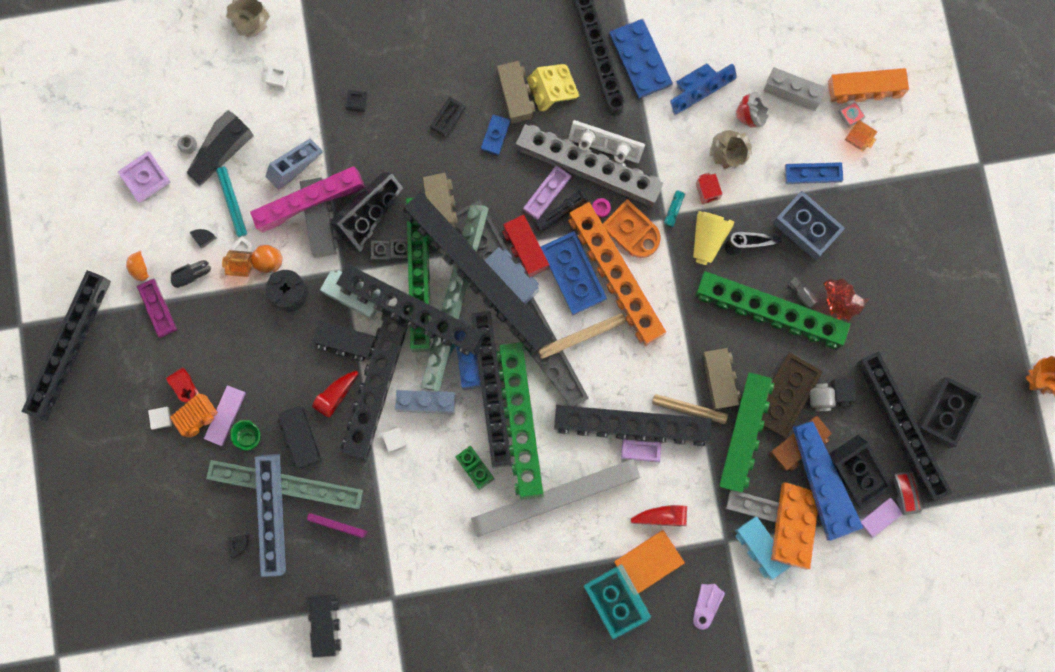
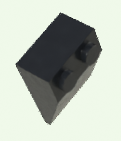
(860, 471)

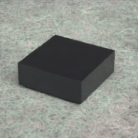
(356, 100)

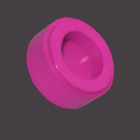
(601, 207)

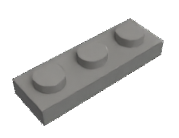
(752, 506)

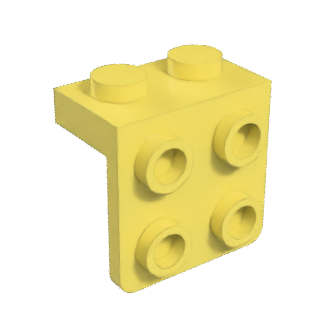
(551, 85)

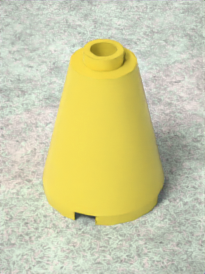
(709, 236)

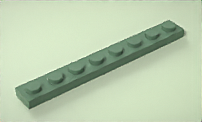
(291, 485)

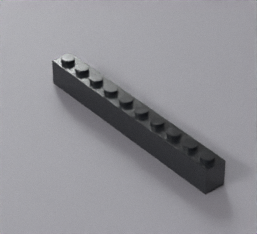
(477, 272)

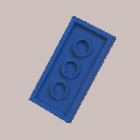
(640, 58)
(573, 273)

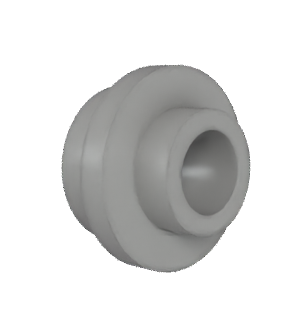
(183, 140)

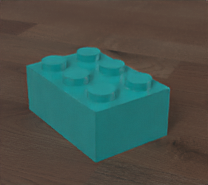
(617, 601)

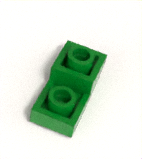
(474, 467)

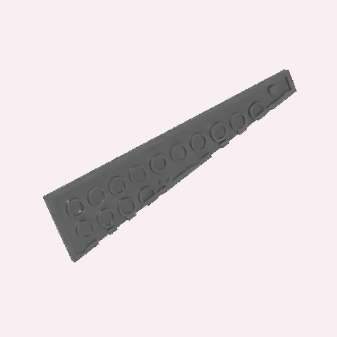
(554, 366)

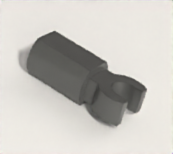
(803, 293)

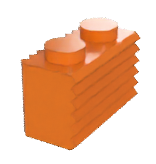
(194, 415)

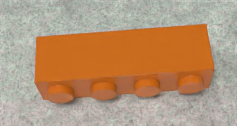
(868, 85)

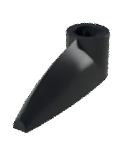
(748, 240)

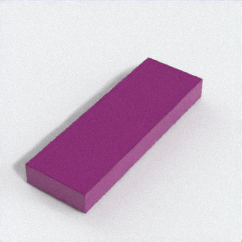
(156, 308)
(336, 525)

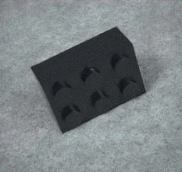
(948, 412)

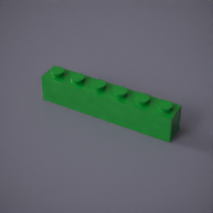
(745, 432)

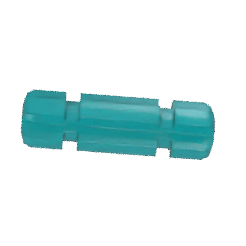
(674, 208)

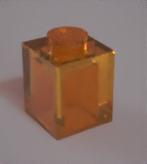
(861, 136)
(237, 263)

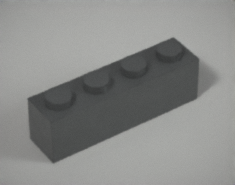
(318, 226)

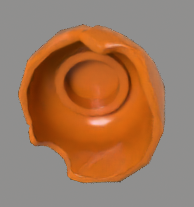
(266, 259)
(136, 266)

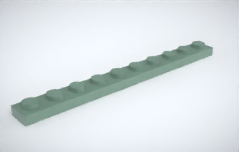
(453, 301)

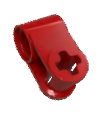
(182, 384)

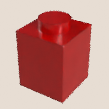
(708, 188)

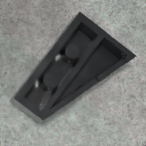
(324, 625)

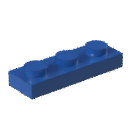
(814, 173)

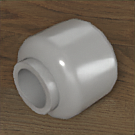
(822, 398)

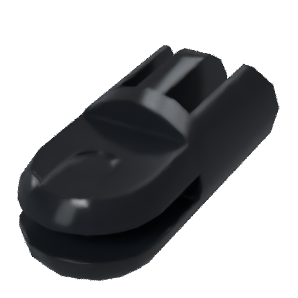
(189, 273)

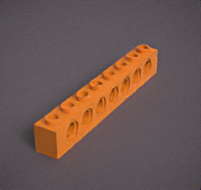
(587, 214)

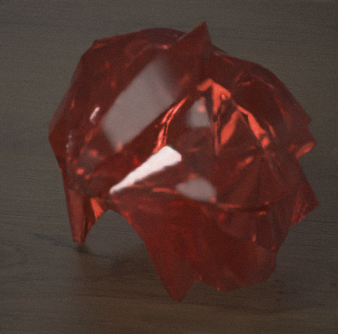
(843, 300)

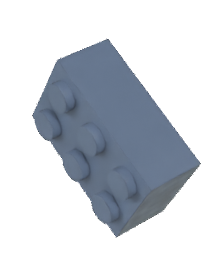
(808, 225)

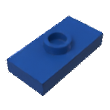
(495, 135)

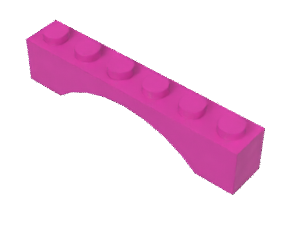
(330, 188)

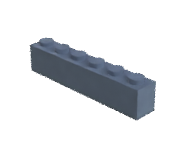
(270, 515)

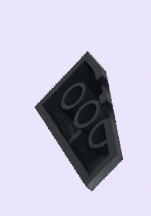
(221, 143)

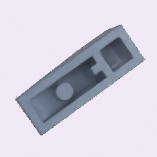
(292, 163)

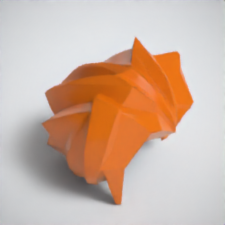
(1043, 376)

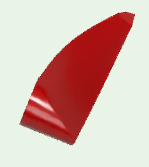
(330, 399)
(665, 515)

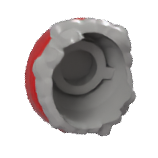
(751, 111)

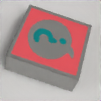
(851, 114)

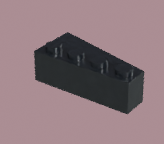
(364, 212)

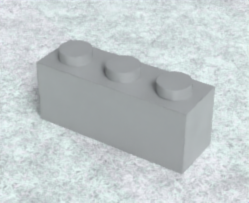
(794, 89)

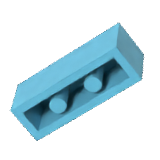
(760, 547)

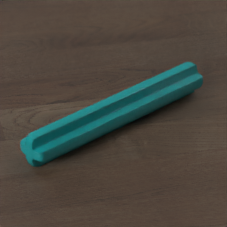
(231, 201)

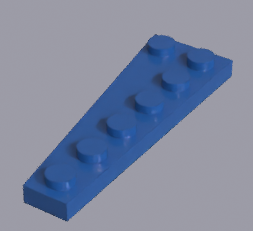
(829, 493)

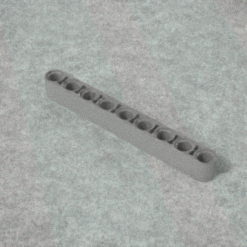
(555, 498)

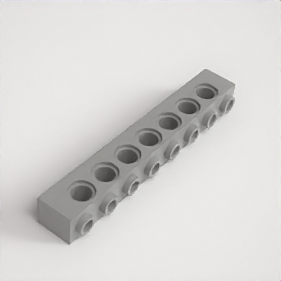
(594, 174)

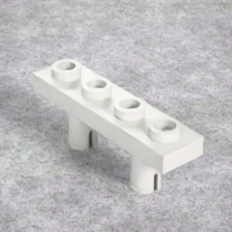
(608, 142)

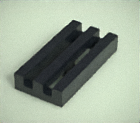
(439, 130)

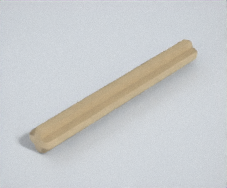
(581, 336)

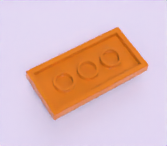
(795, 527)

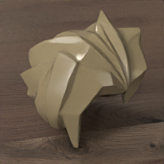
(247, 17)
(730, 149)

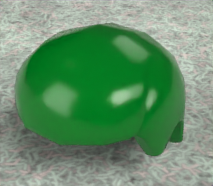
(245, 435)

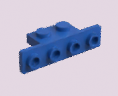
(701, 84)

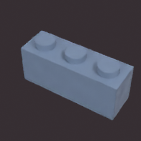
(513, 274)
(425, 402)

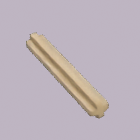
(689, 408)

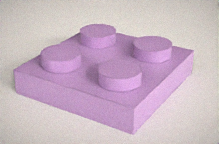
(144, 177)

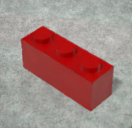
(525, 246)

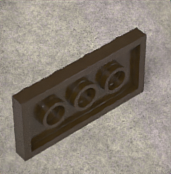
(789, 394)

